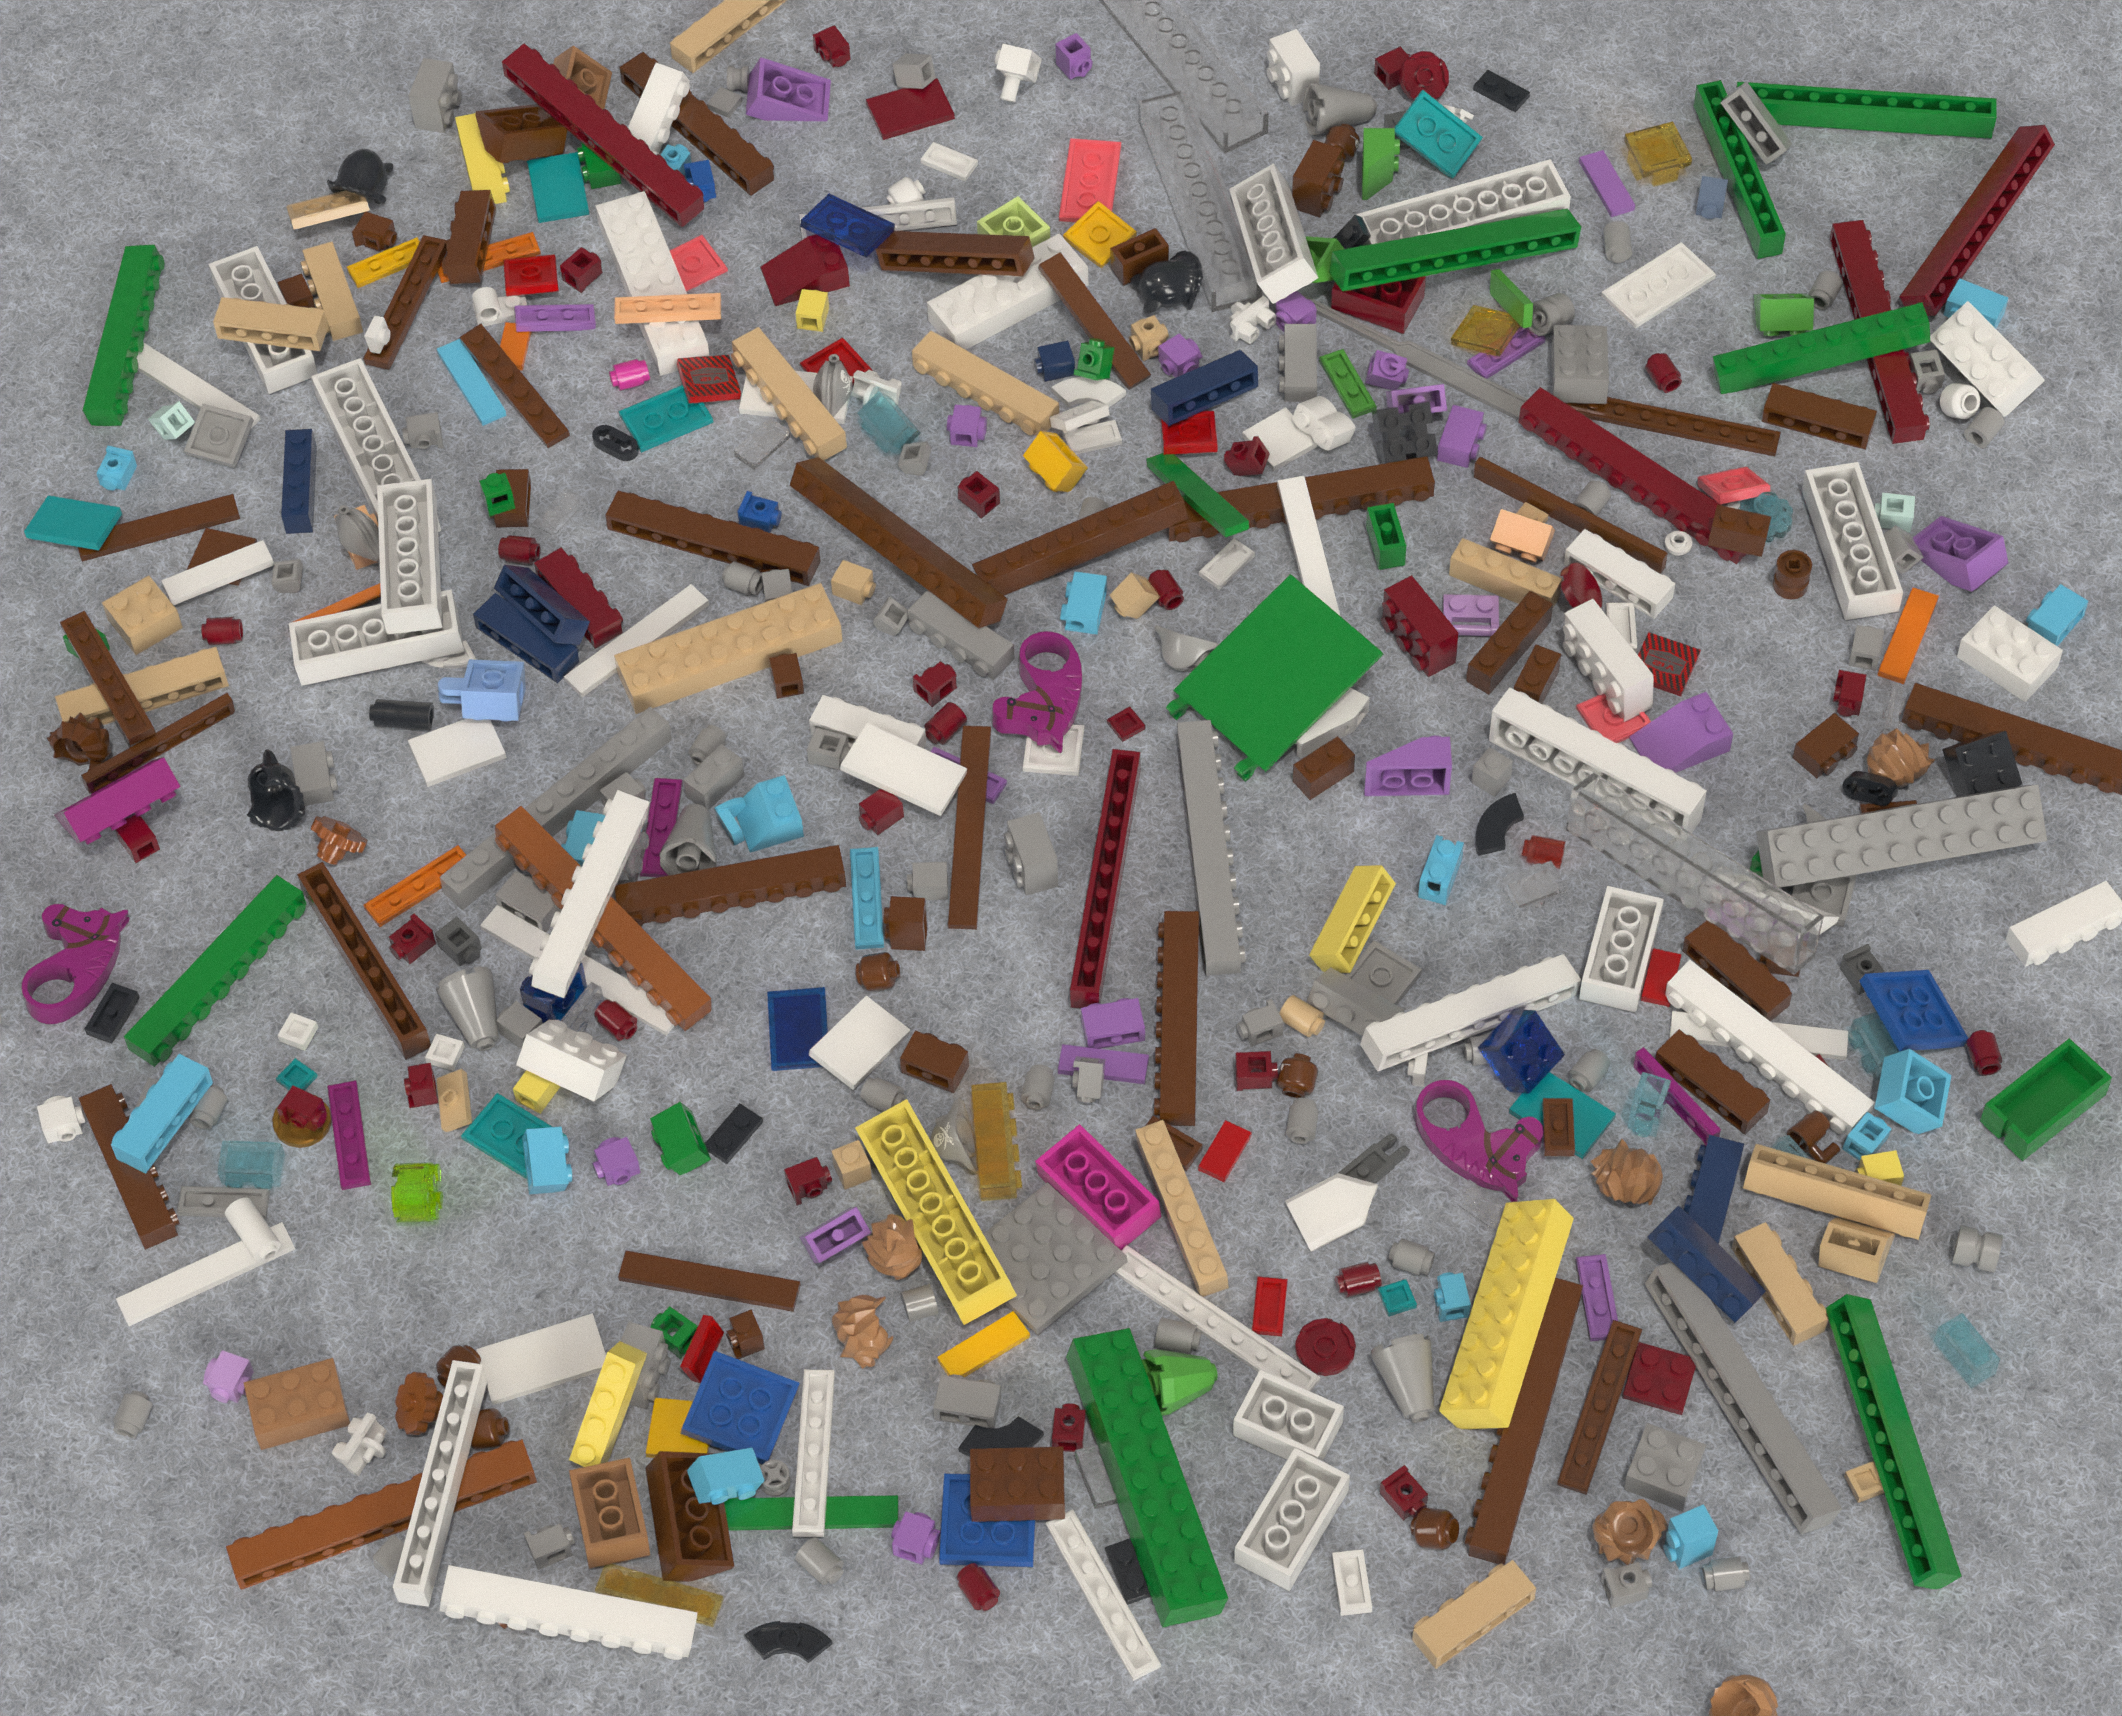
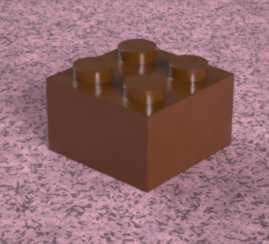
(1318, 178)

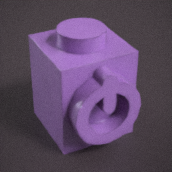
(1073, 56)
(1295, 310)
(1179, 355)
(1387, 370)
(966, 425)
(615, 1160)
(915, 1537)

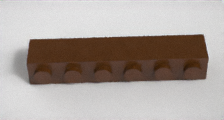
(956, 253)
(138, 1190)

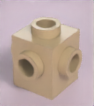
(1147, 336)

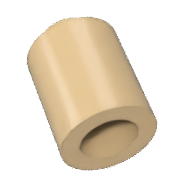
(1302, 1016)

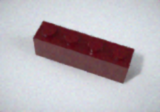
(577, 588)

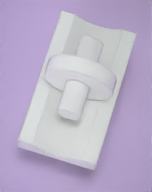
(1248, 316)
(869, 383)
(363, 1445)

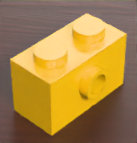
(1054, 462)

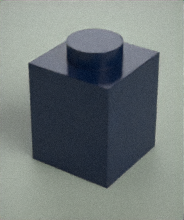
(1055, 361)

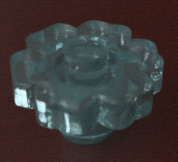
(1770, 505)

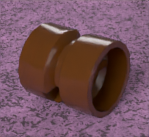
(1792, 574)

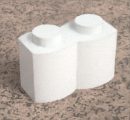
(1323, 423)

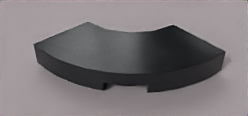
(1496, 822)
(1014, 1435)
(789, 1638)

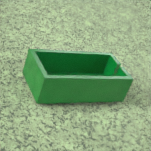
(2045, 1099)

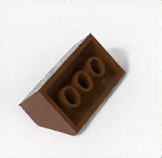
(689, 1535)

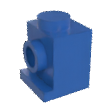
(700, 174)
(759, 512)

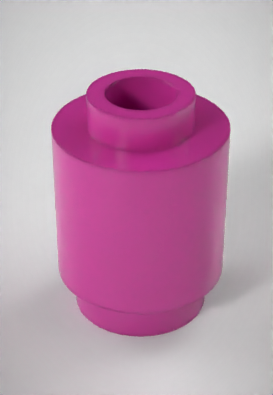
(629, 374)

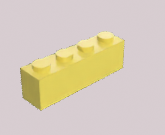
(481, 166)
(1352, 918)
(608, 1405)

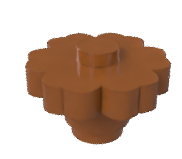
(336, 839)
(417, 1403)

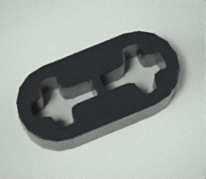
(613, 446)
(1870, 788)

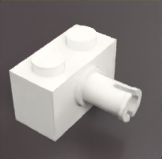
(1016, 65)

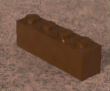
(469, 237)
(1819, 416)
(1509, 642)
(1737, 970)
(1713, 1081)

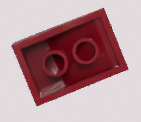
(807, 266)

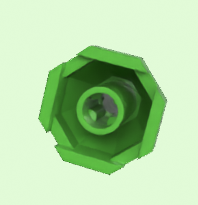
(1178, 1378)

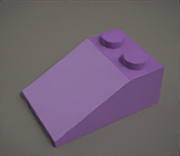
(786, 93)
(1961, 552)
(1685, 735)
(1412, 769)

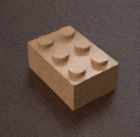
(296, 1403)
(609, 1512)

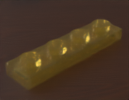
(646, 1588)

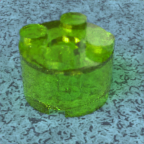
(416, 1192)

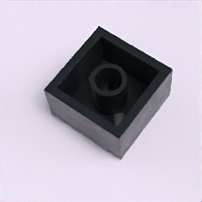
(1982, 764)

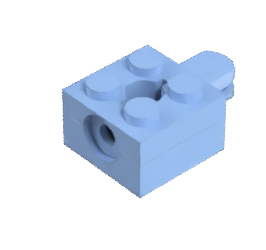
(487, 691)

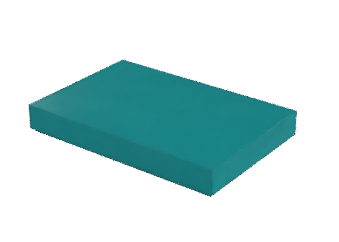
(1437, 134)
(558, 187)
(664, 418)
(73, 522)
(1589, 1116)
(500, 1132)

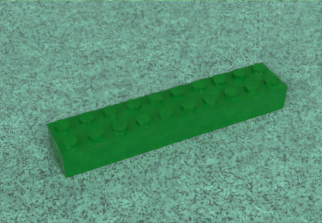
(1146, 1478)

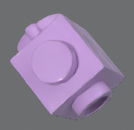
(226, 1376)

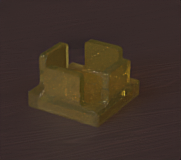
(1657, 153)

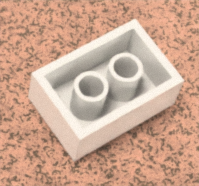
(2009, 653)
(571, 1059)
(1287, 1417)

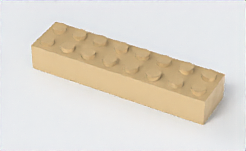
(727, 648)

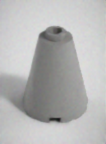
(1335, 106)
(689, 842)
(472, 1005)
(1408, 1374)

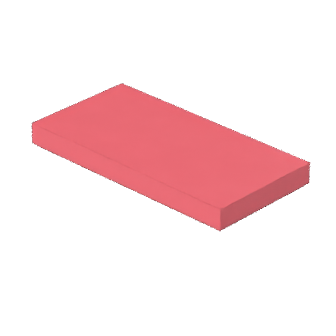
(1089, 177)

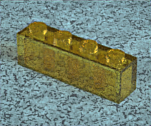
(994, 1141)

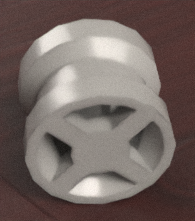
(738, 78)
(772, 1471)

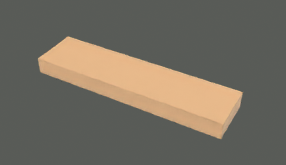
(667, 308)

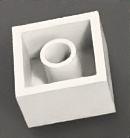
(1292, 66)

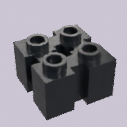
(1414, 418)

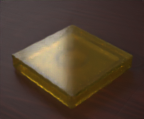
(1485, 331)

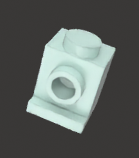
(171, 421)
(1895, 510)

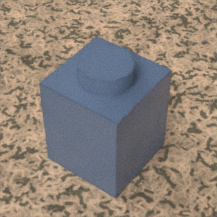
(1711, 197)

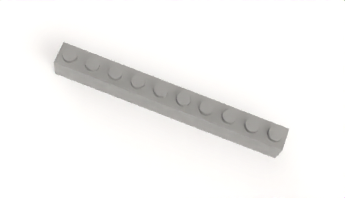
(558, 804)
(1209, 848)
(1744, 1399)

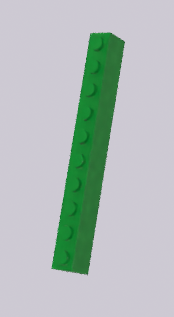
(1878, 110)
(1454, 249)
(1893, 1443)

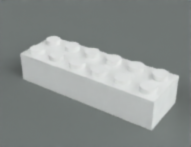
(1273, 234)
(249, 278)
(998, 301)
(1852, 541)
(409, 556)
(359, 643)

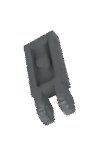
(1374, 1162)

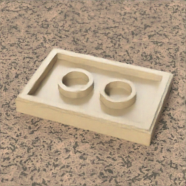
(326, 208)

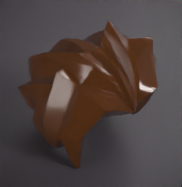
(81, 741)

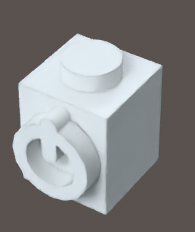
(60, 1119)

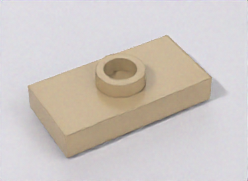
(454, 1100)

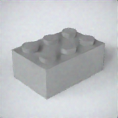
(1580, 363)

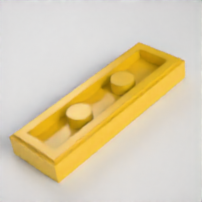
(383, 263)
(984, 1346)

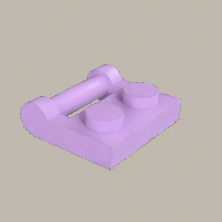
(1472, 609)

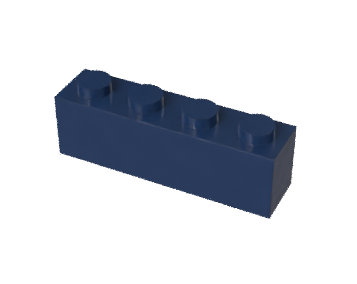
(1204, 387)
(299, 481)
(541, 604)
(520, 636)
(1714, 1184)
(1706, 1264)

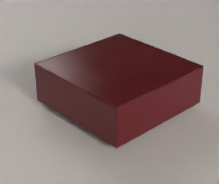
(1126, 724)

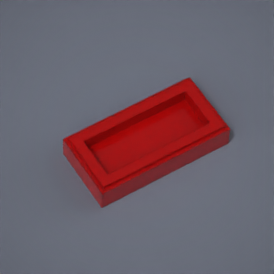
(1661, 970)
(1224, 1151)
(1269, 1306)
(702, 1348)

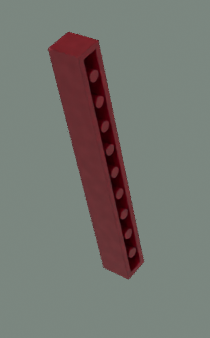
(603, 134)
(1978, 218)
(1868, 297)
(1623, 467)
(1105, 879)

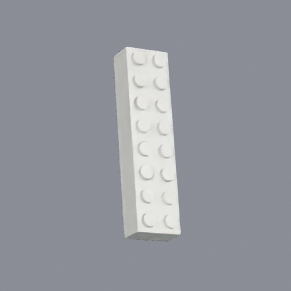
(1486, 200)
(649, 271)
(363, 429)
(1575, 752)

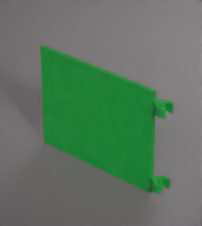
(1276, 674)

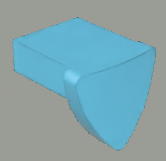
(726, 813)

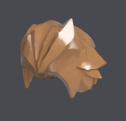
(1898, 758)
(1628, 1174)
(893, 1247)
(860, 1329)
(1628, 1530)
(1743, 1697)

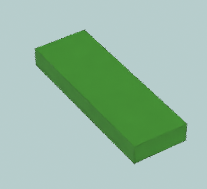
(1511, 298)
(1347, 383)

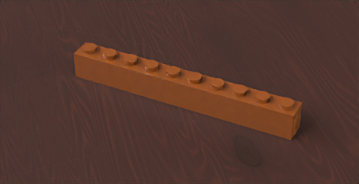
(616, 932)
(370, 1517)

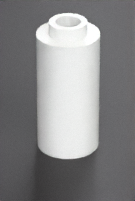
(253, 1229)

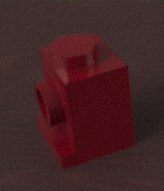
(832, 46)
(581, 269)
(1247, 457)
(978, 494)
(935, 683)
(1849, 692)
(411, 940)
(1255, 1070)
(421, 1086)
(302, 1109)
(807, 1179)
(1072, 1436)
(1402, 1504)

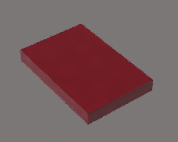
(909, 109)

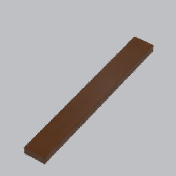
(1682, 425)
(1568, 513)
(969, 829)

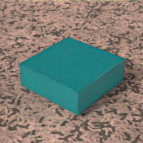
(296, 1074)
(1397, 1297)

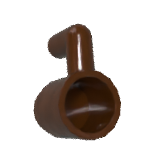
(1812, 1130)

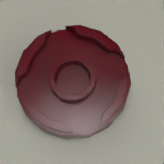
(1425, 73)
(1579, 585)
(1332, 1353)

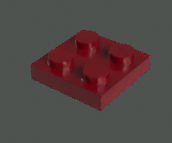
(1660, 1378)

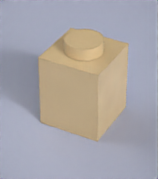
(853, 582)
(1134, 596)
(851, 1164)

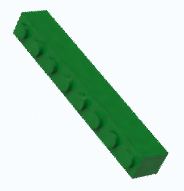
(1740, 170)
(123, 335)
(1822, 348)
(215, 971)

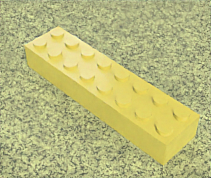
(938, 1212)
(1506, 1315)

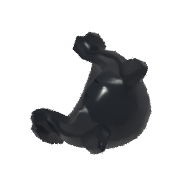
(362, 175)
(1170, 282)
(274, 795)

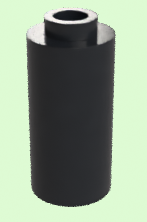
(402, 714)

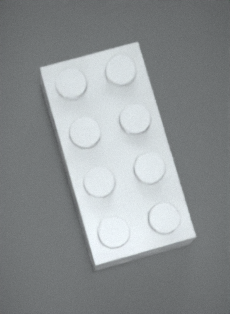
(1986, 359)
(1608, 660)
(1621, 949)
(1291, 1519)

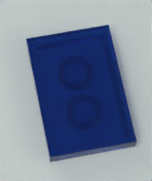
(847, 225)
(796, 1026)

